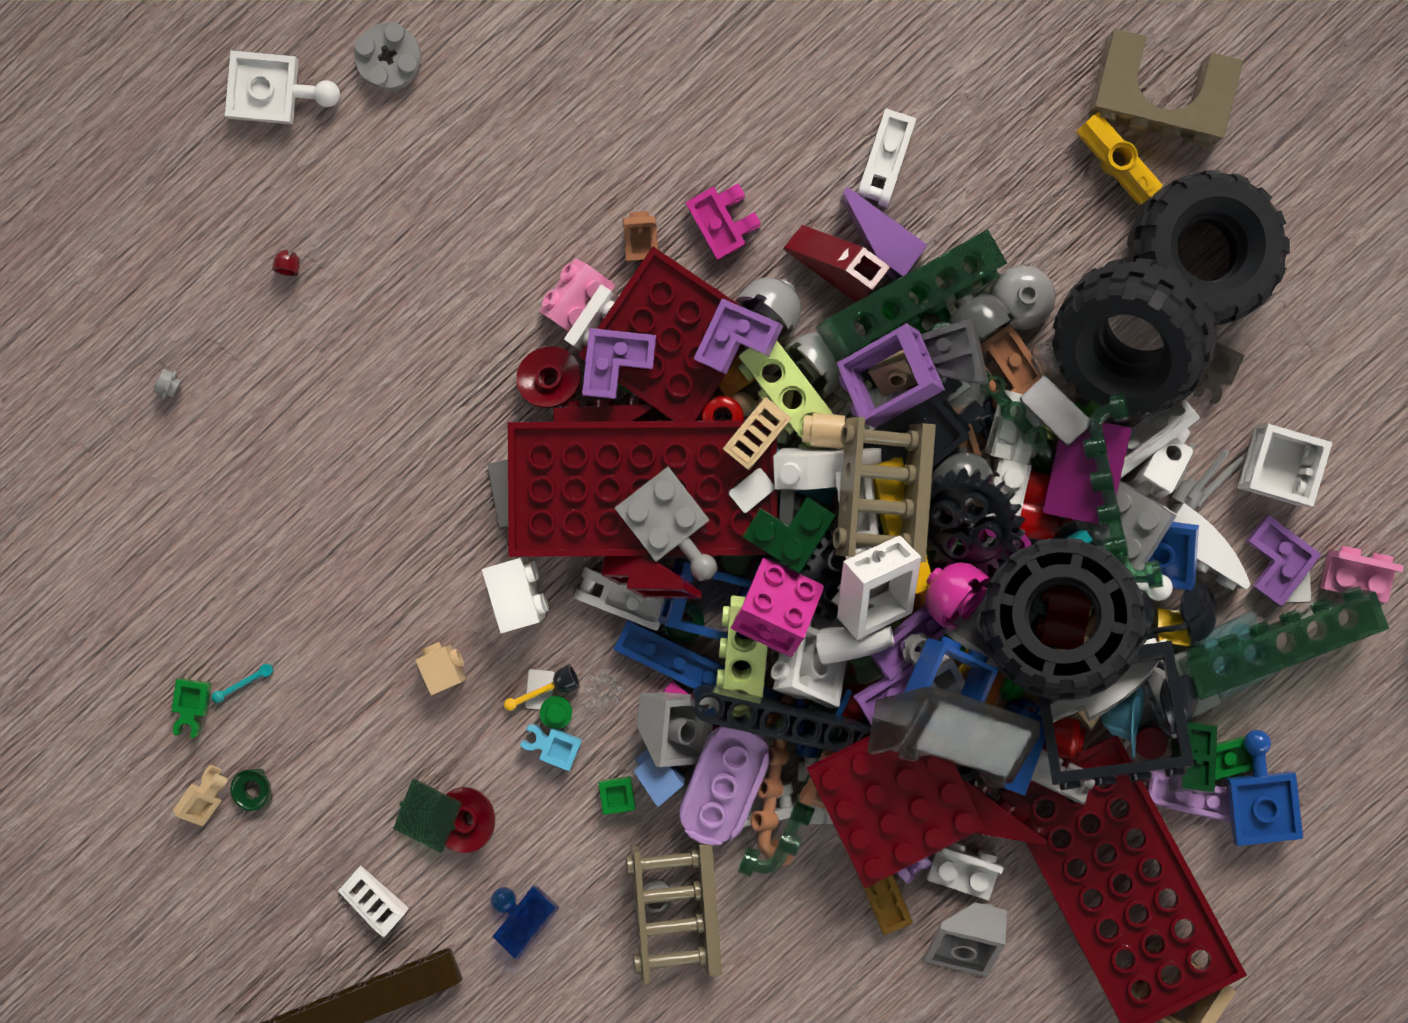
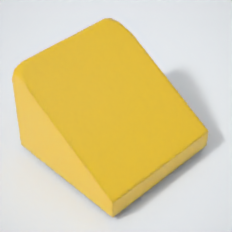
(1168, 617)

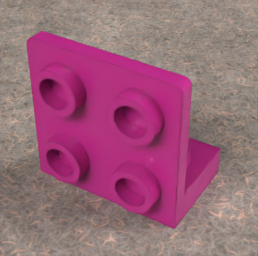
(778, 607)

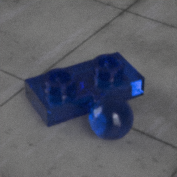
(524, 919)

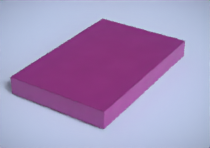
(1070, 484)

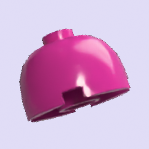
(955, 593)

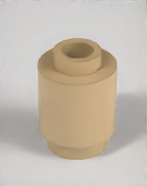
(823, 430)

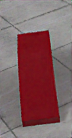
(648, 578)

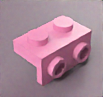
(572, 293)

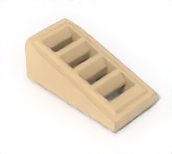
(739, 455)

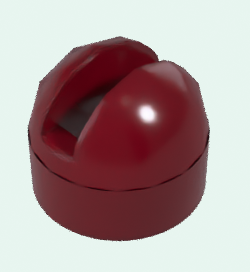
(286, 264)

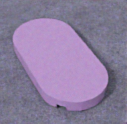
(723, 785)

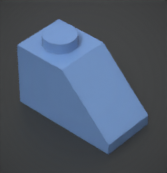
(658, 781)

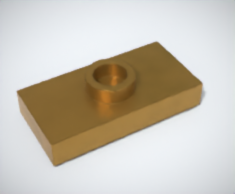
(888, 905)

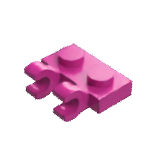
(716, 223)

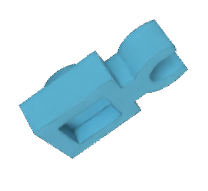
(557, 748)

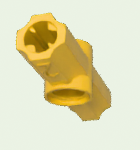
(1135, 175)

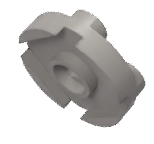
(370, 48)

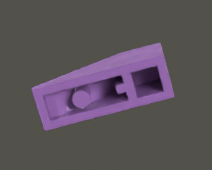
(883, 235)

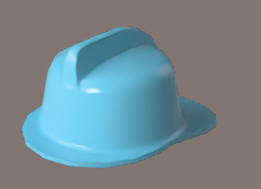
(1126, 718)

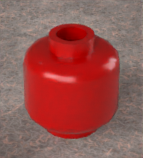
(722, 405)
(1069, 737)

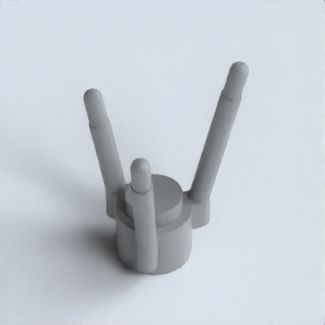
(1194, 492)

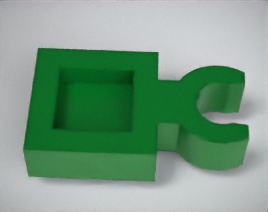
(190, 700)

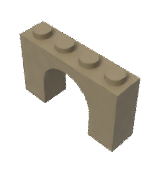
(1120, 97)

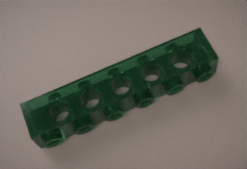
(978, 252)
(1364, 620)

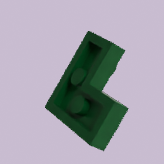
(794, 542)

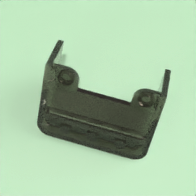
(956, 730)

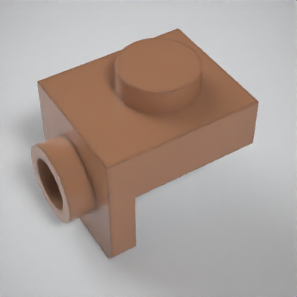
(639, 235)

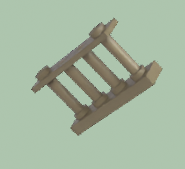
(915, 476)
(704, 923)

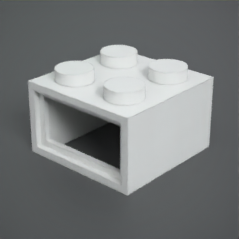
(1284, 465)
(515, 594)

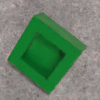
(617, 795)

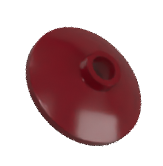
(546, 364)
(474, 836)

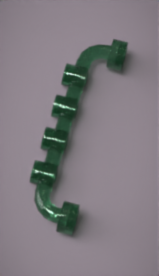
(1045, 454)
(1103, 481)
(788, 842)

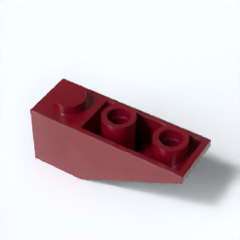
(837, 261)
(602, 411)
(1000, 817)

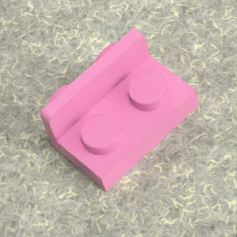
(1349, 569)

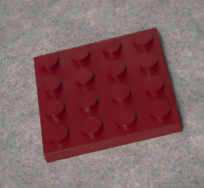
(677, 309)
(892, 807)

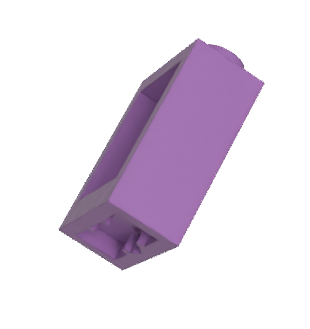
(922, 366)

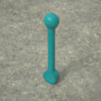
(265, 670)

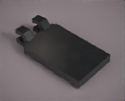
(950, 426)

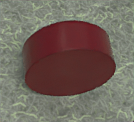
(1151, 742)

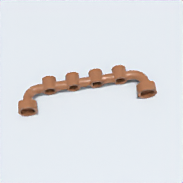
(771, 789)

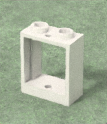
(896, 564)

